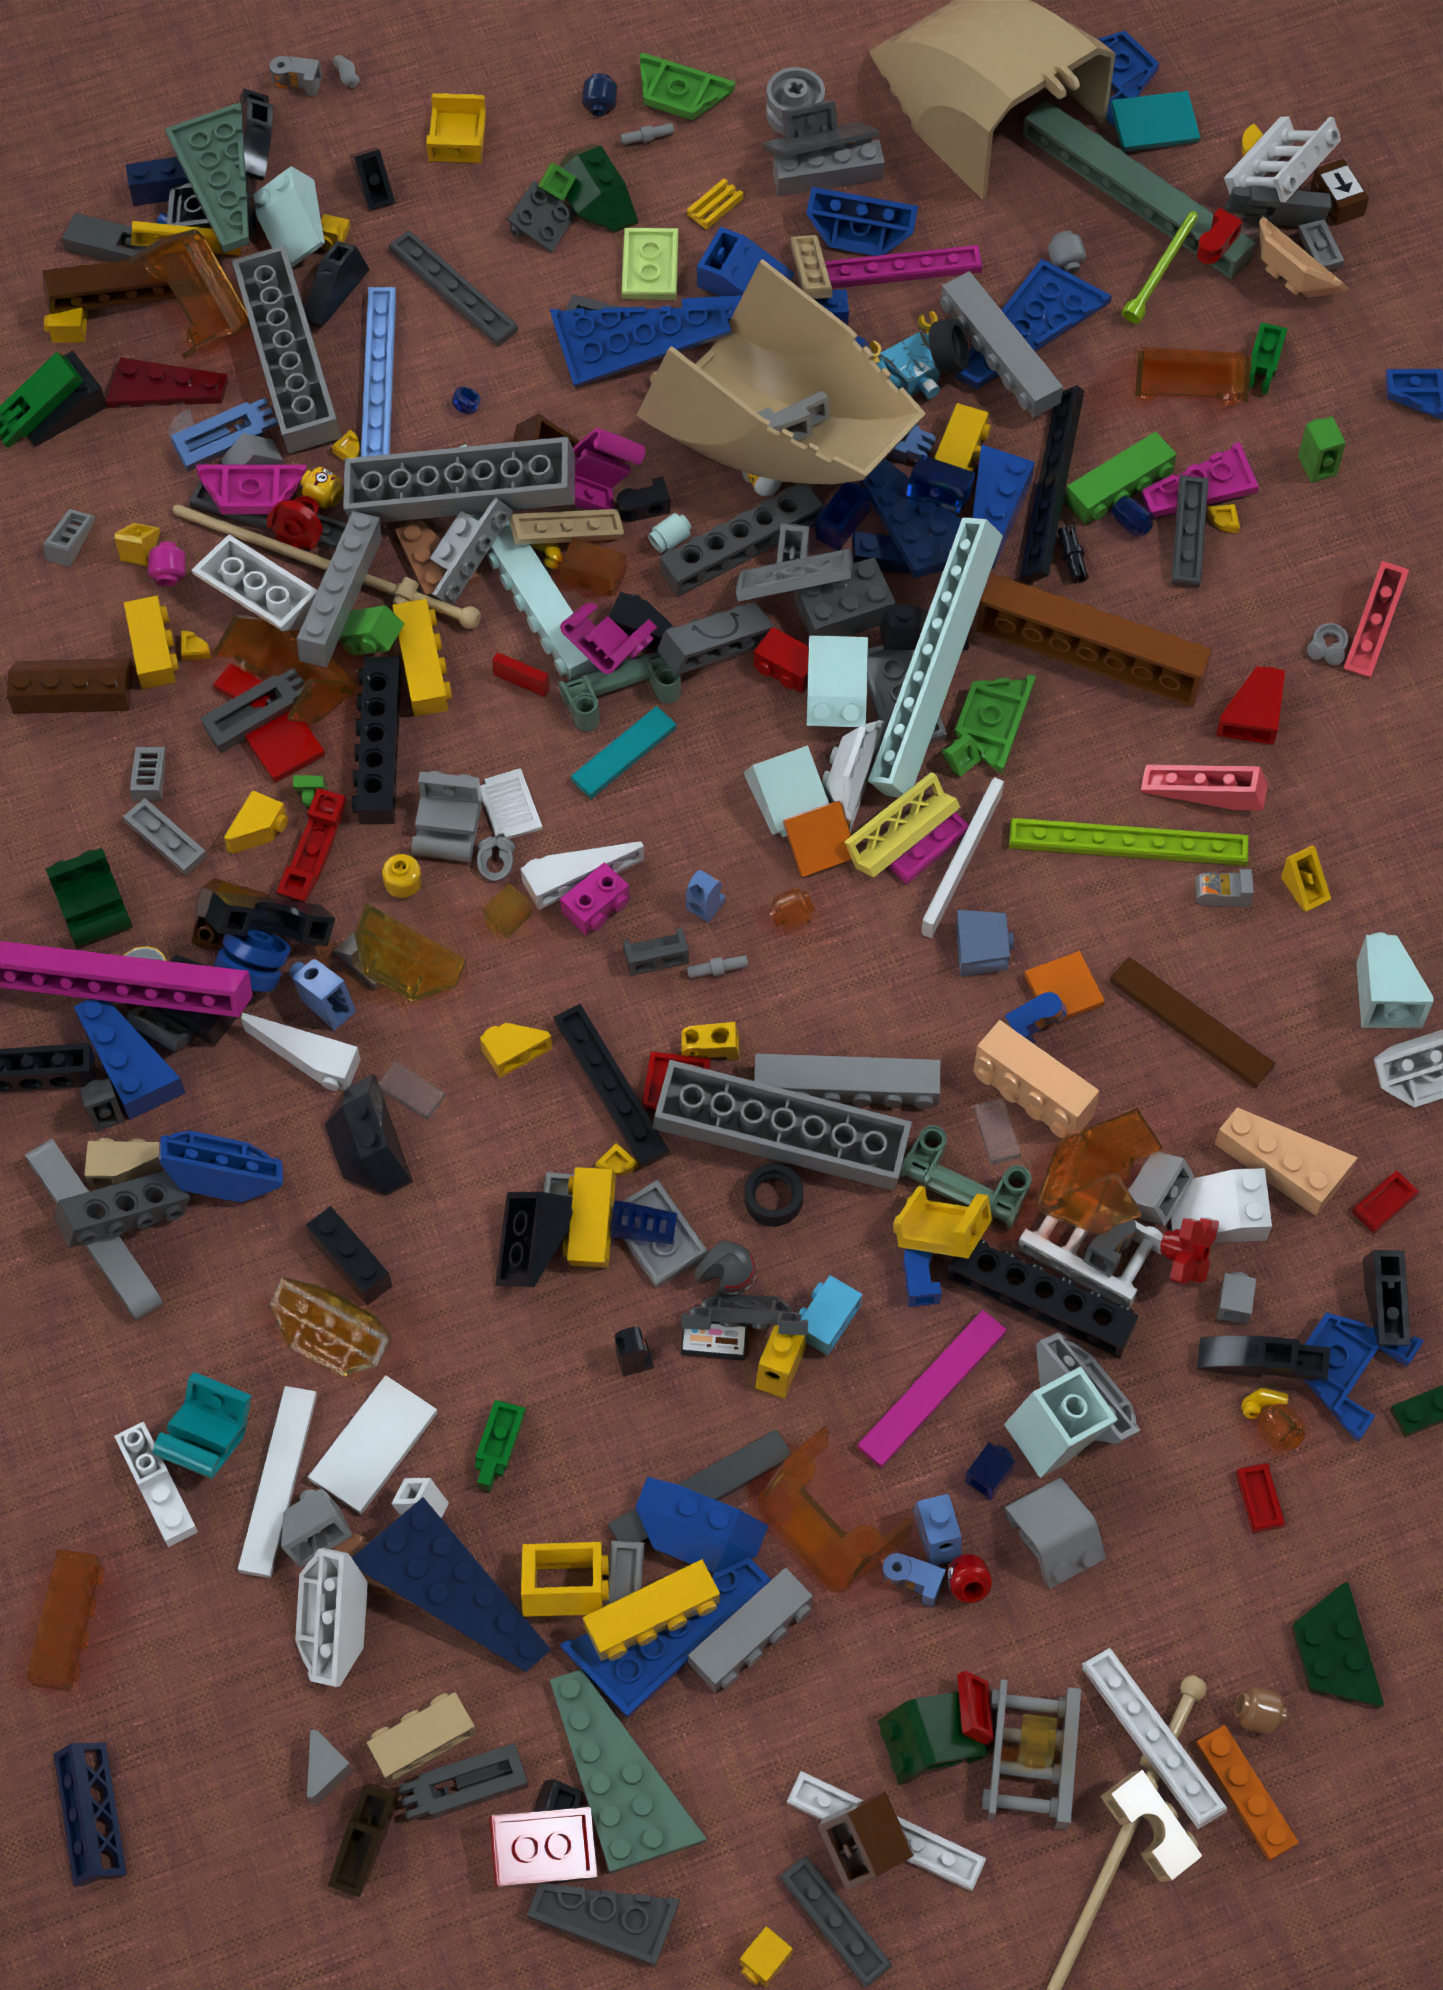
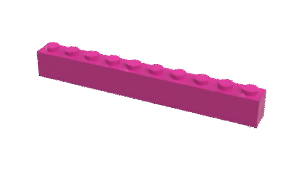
(124, 979)

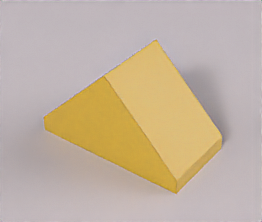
(136, 542)
(1306, 878)

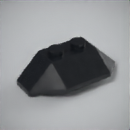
(367, 1140)

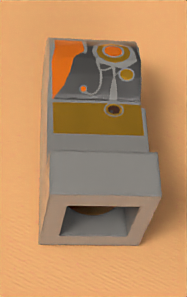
(296, 73)
(1225, 889)

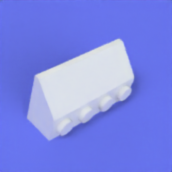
(257, 584)

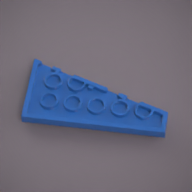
(1041, 310)
(626, 337)
(646, 1668)

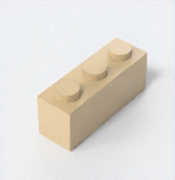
(421, 1737)

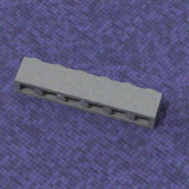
(1001, 345)
(339, 589)
(854, 1078)

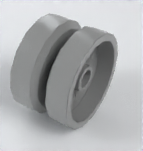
(789, 90)

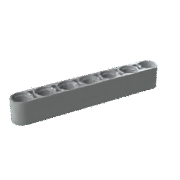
(109, 1253)

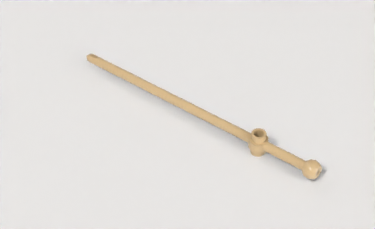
(403, 592)
(1193, 1690)

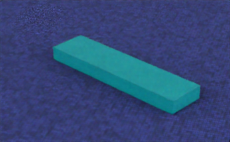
(623, 752)

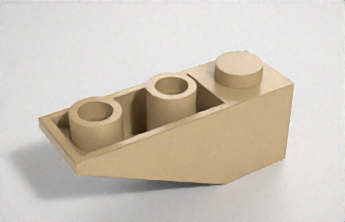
(119, 1161)

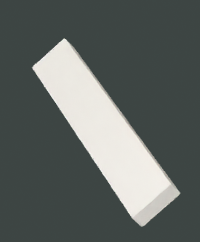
(962, 858)
(277, 1482)
(1154, 1738)
(929, 1849)

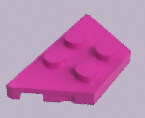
(250, 487)

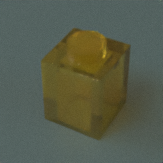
(507, 911)
(1037, 1741)

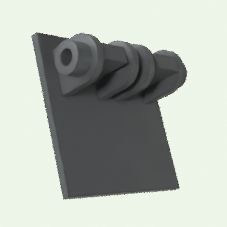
(541, 217)

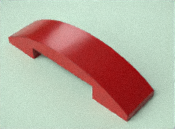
(313, 847)

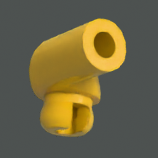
(552, 553)
(1259, 1399)

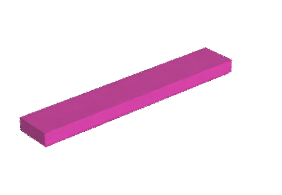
(904, 266)
(931, 1389)

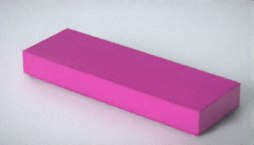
(929, 848)

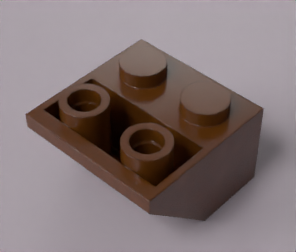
(203, 932)
(865, 1840)

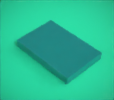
(1155, 121)

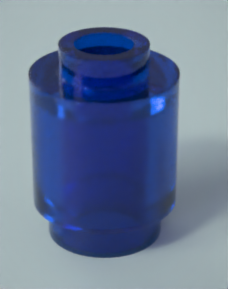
(1132, 516)

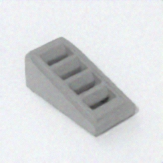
(62, 552)
(154, 791)

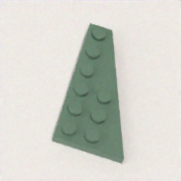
(214, 164)
(627, 1797)

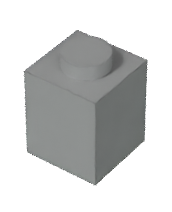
(1236, 1298)

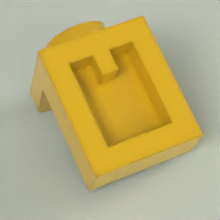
(334, 230)

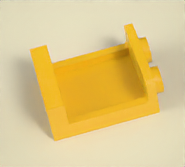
(456, 128)
(942, 1226)

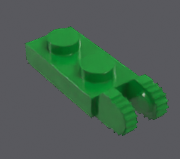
(1266, 353)

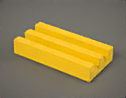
(711, 201)

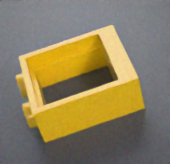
(563, 1600)

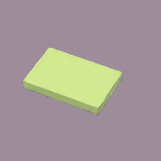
(650, 263)

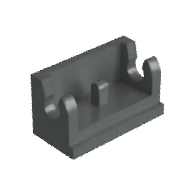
(656, 953)

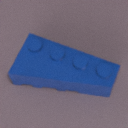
(1001, 490)
(131, 1064)

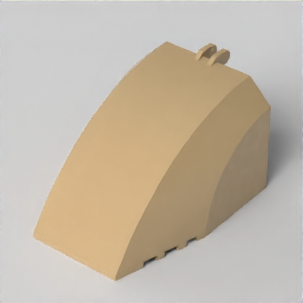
(978, 61)
(776, 356)

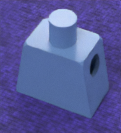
(315, 985)
(938, 1527)

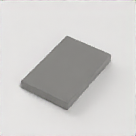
(662, 1260)

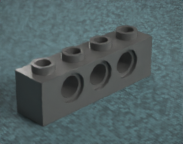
(105, 1204)

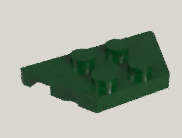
(1336, 1651)

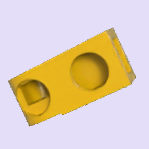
(711, 1041)

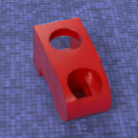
(1223, 233)

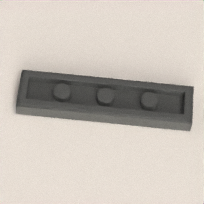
(1189, 531)
(835, 1921)

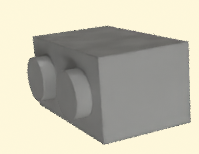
(1160, 1186)

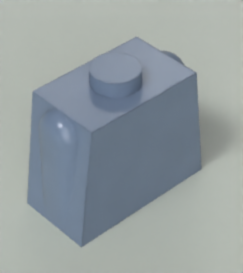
(982, 942)

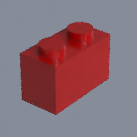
(783, 659)

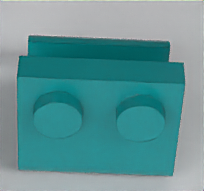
(205, 1426)

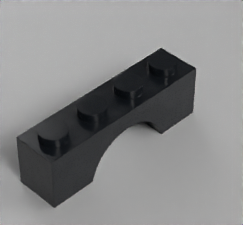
(242, 913)

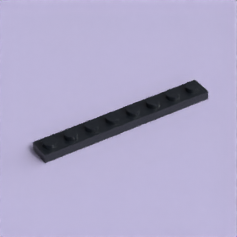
(1052, 486)

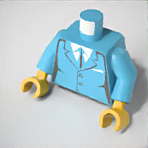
(911, 362)

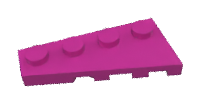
(1228, 479)

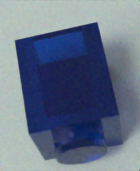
(990, 1470)

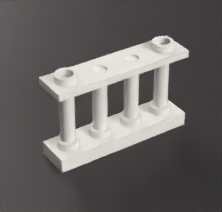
(1278, 143)
(1065, 1260)

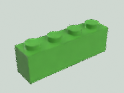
(1120, 476)

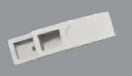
(156, 1484)

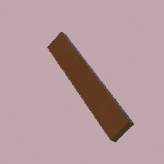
(1192, 1022)

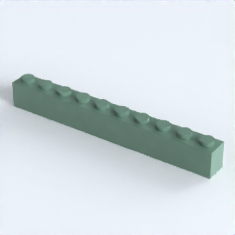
(1127, 181)

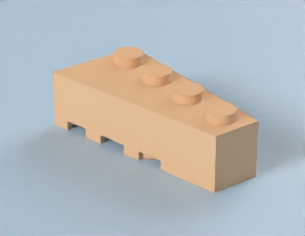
(1292, 1162)

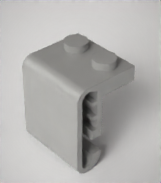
(447, 816)
(1057, 1531)

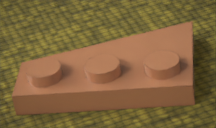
(418, 546)

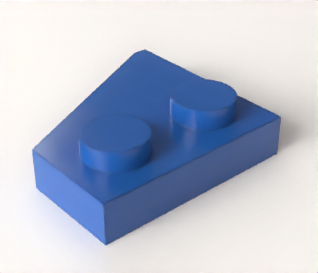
(1417, 389)

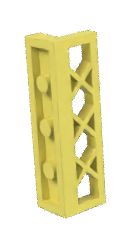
(902, 832)

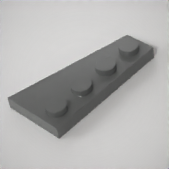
(613, 1920)

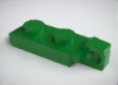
(498, 1442)

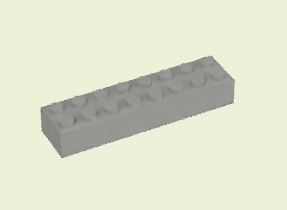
(286, 349)
(461, 480)
(782, 1125)

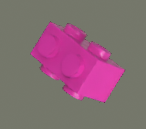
(595, 899)

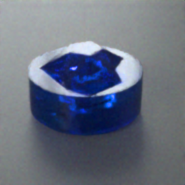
(466, 400)

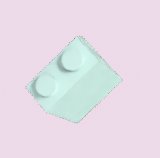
(786, 787)
(1390, 985)
(1059, 1421)

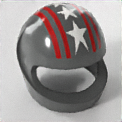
(729, 1263)

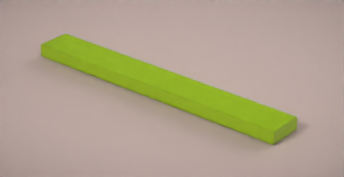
(1128, 841)

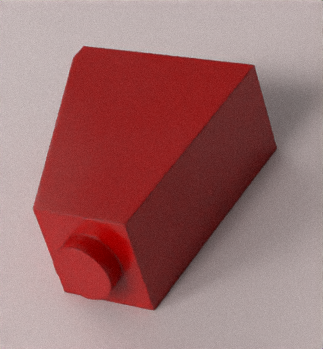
(1255, 708)

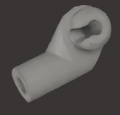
(346, 71)

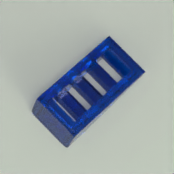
(644, 1212)

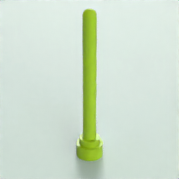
(1135, 309)

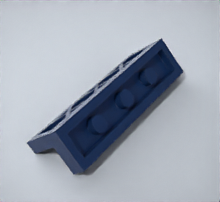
(77, 1805)

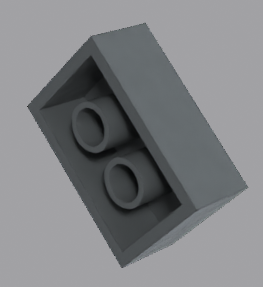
(847, 604)

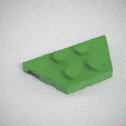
(680, 88)
(994, 716)

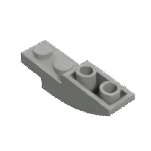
(800, 416)

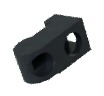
(644, 502)
(632, 1351)

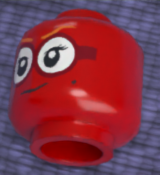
(969, 1578)

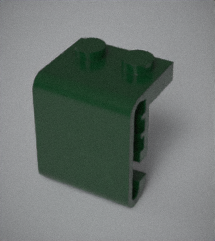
(89, 897)
(927, 1737)

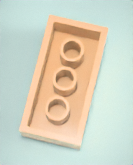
(1035, 1081)

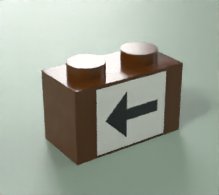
(1345, 191)

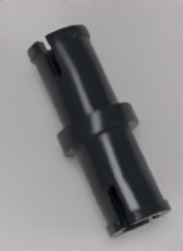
(1073, 554)

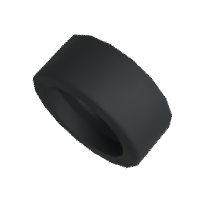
(949, 346)
(773, 1217)

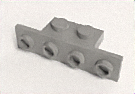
(465, 548)

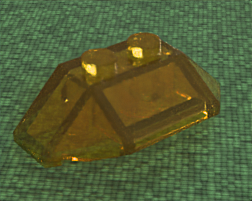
(403, 957)
(328, 1327)

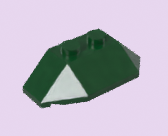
(598, 190)

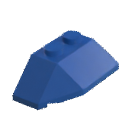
(860, 221)
(219, 1166)
(697, 1526)

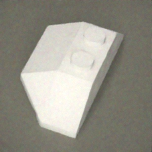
(852, 768)
(1413, 1069)
(330, 1616)

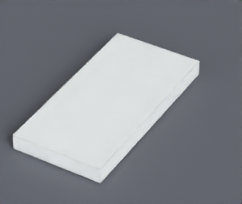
(373, 1445)

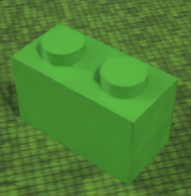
(1321, 449)
(370, 630)

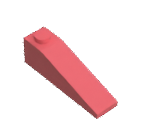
(1376, 619)
(1209, 785)

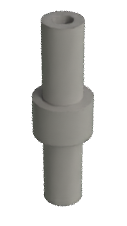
(647, 134)
(717, 966)

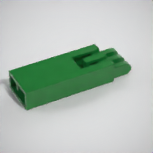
(43, 394)

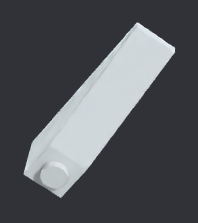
(557, 874)
(319, 1057)

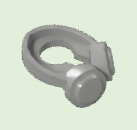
(1318, 649)
(505, 852)

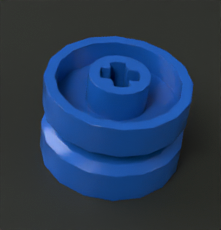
(258, 953)

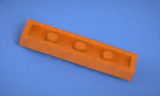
(1247, 1793)

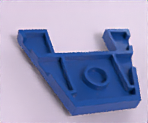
(1131, 70)
(1350, 1353)

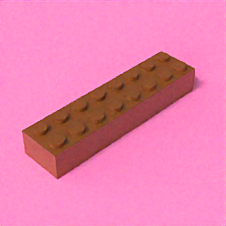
(1093, 640)

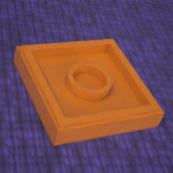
(818, 838)
(1068, 979)

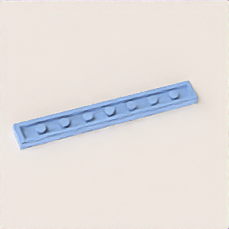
(378, 371)

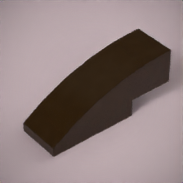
(363, 1839)

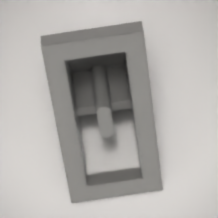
(252, 451)
(793, 542)
(325, 1769)

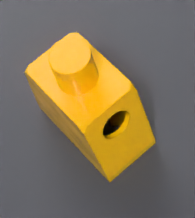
(781, 1357)

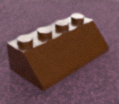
(70, 685)

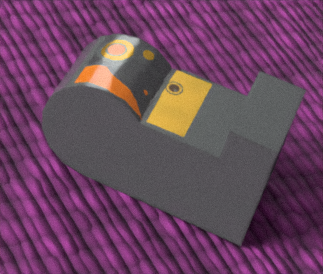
(1103, 1250)

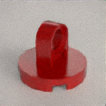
(296, 522)

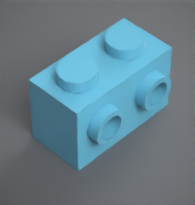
(830, 1313)

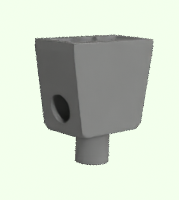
(312, 1525)

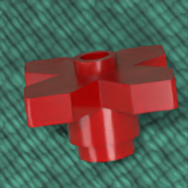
(1190, 1249)

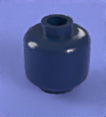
(599, 94)

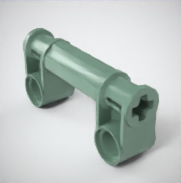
(581, 693)
(923, 1166)

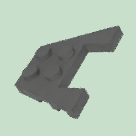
(744, 1308)

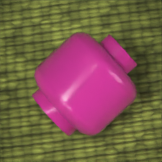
(166, 564)

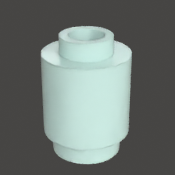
(670, 532)

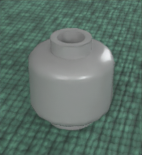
(1067, 251)

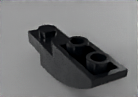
(257, 132)
(1263, 1355)

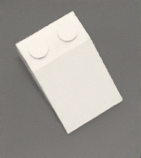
(1234, 1199)

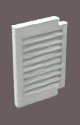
(510, 805)

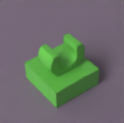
(557, 181)
(962, 754)
(307, 786)

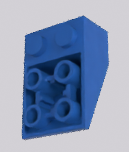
(731, 264)

